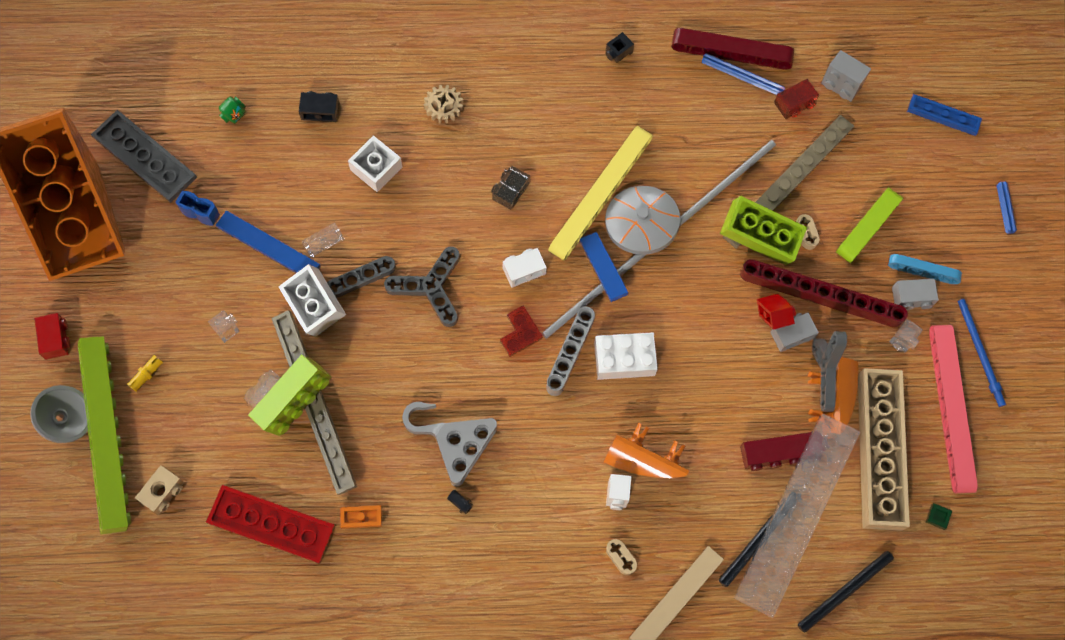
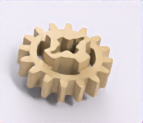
(449, 108)

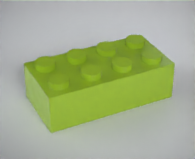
(763, 230)
(290, 396)

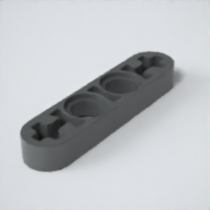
(362, 280)

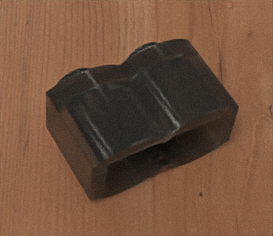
(511, 187)

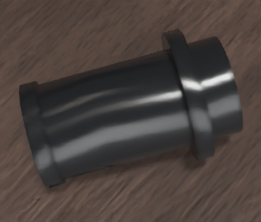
(460, 502)

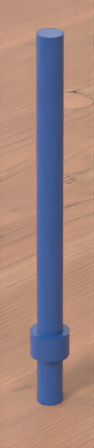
(995, 387)

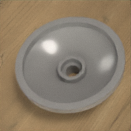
(61, 402)

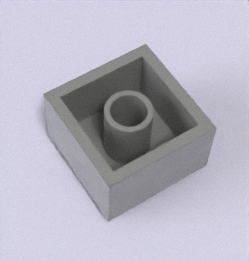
(845, 76)

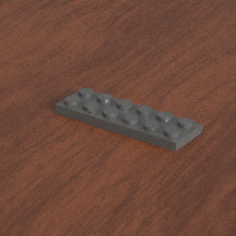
(144, 156)

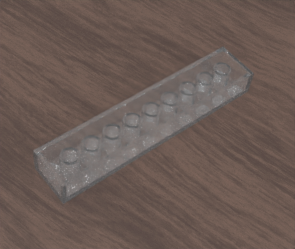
(796, 515)

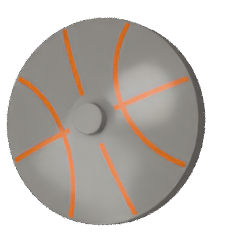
(642, 220)

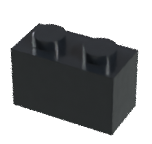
(319, 106)

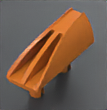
(845, 391)
(636, 459)

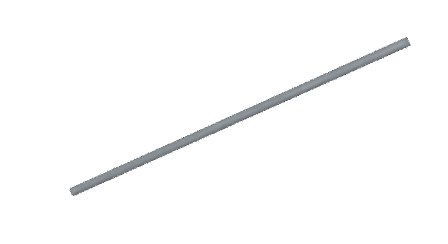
(688, 214)

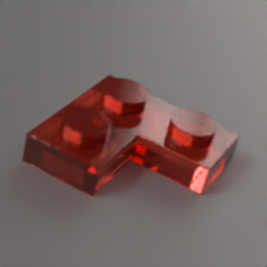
(525, 332)

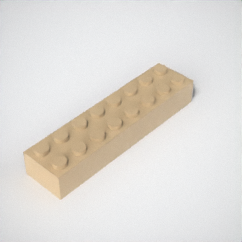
(883, 450)

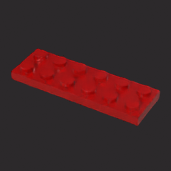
(270, 524)

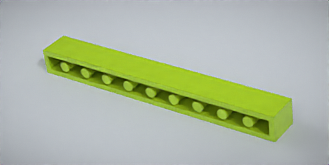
(102, 435)

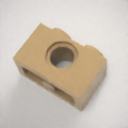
(161, 478)

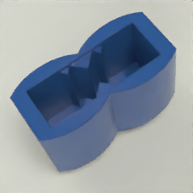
(198, 208)

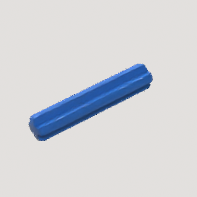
(1006, 207)

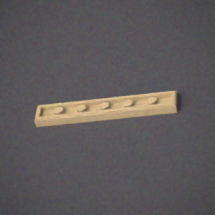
(678, 596)

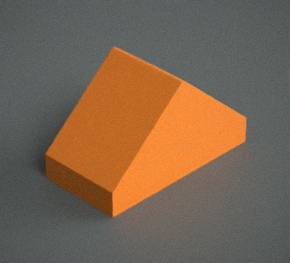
(59, 194)

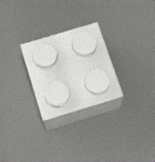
(375, 163)

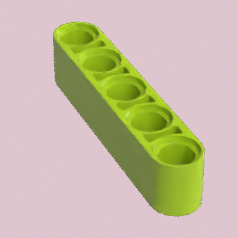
(869, 225)

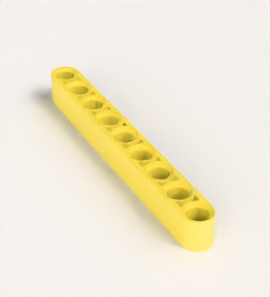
(600, 193)

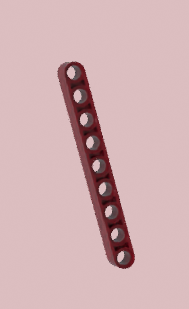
(832, 291)

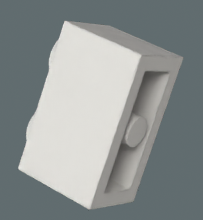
(524, 267)
(618, 491)

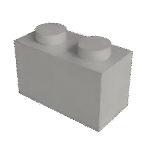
(915, 293)
(795, 334)

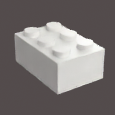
(312, 300)
(625, 356)

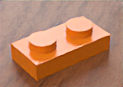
(360, 517)

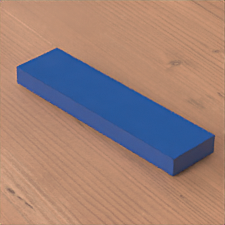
(944, 115)
(603, 267)

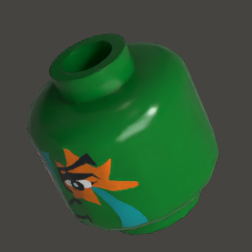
(232, 110)

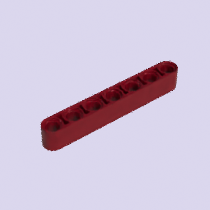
(733, 48)

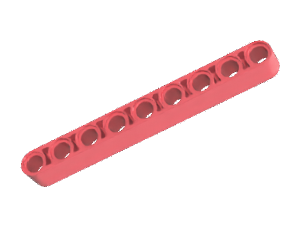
(953, 409)

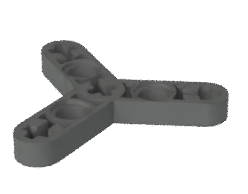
(422, 287)
(828, 357)

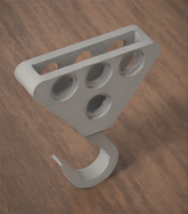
(443, 432)

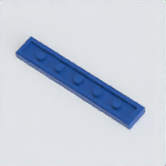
(264, 243)

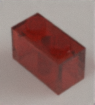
(796, 99)

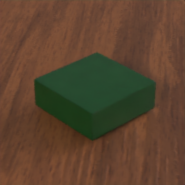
(939, 516)

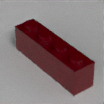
(773, 451)

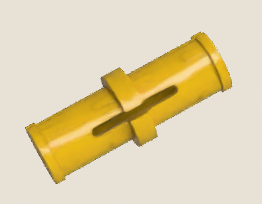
(145, 373)

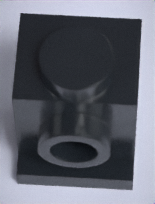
(619, 48)

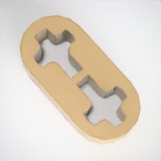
(811, 231)
(624, 554)

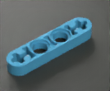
(925, 269)

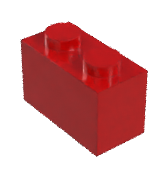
(776, 311)
(52, 336)

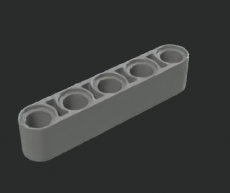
(570, 359)

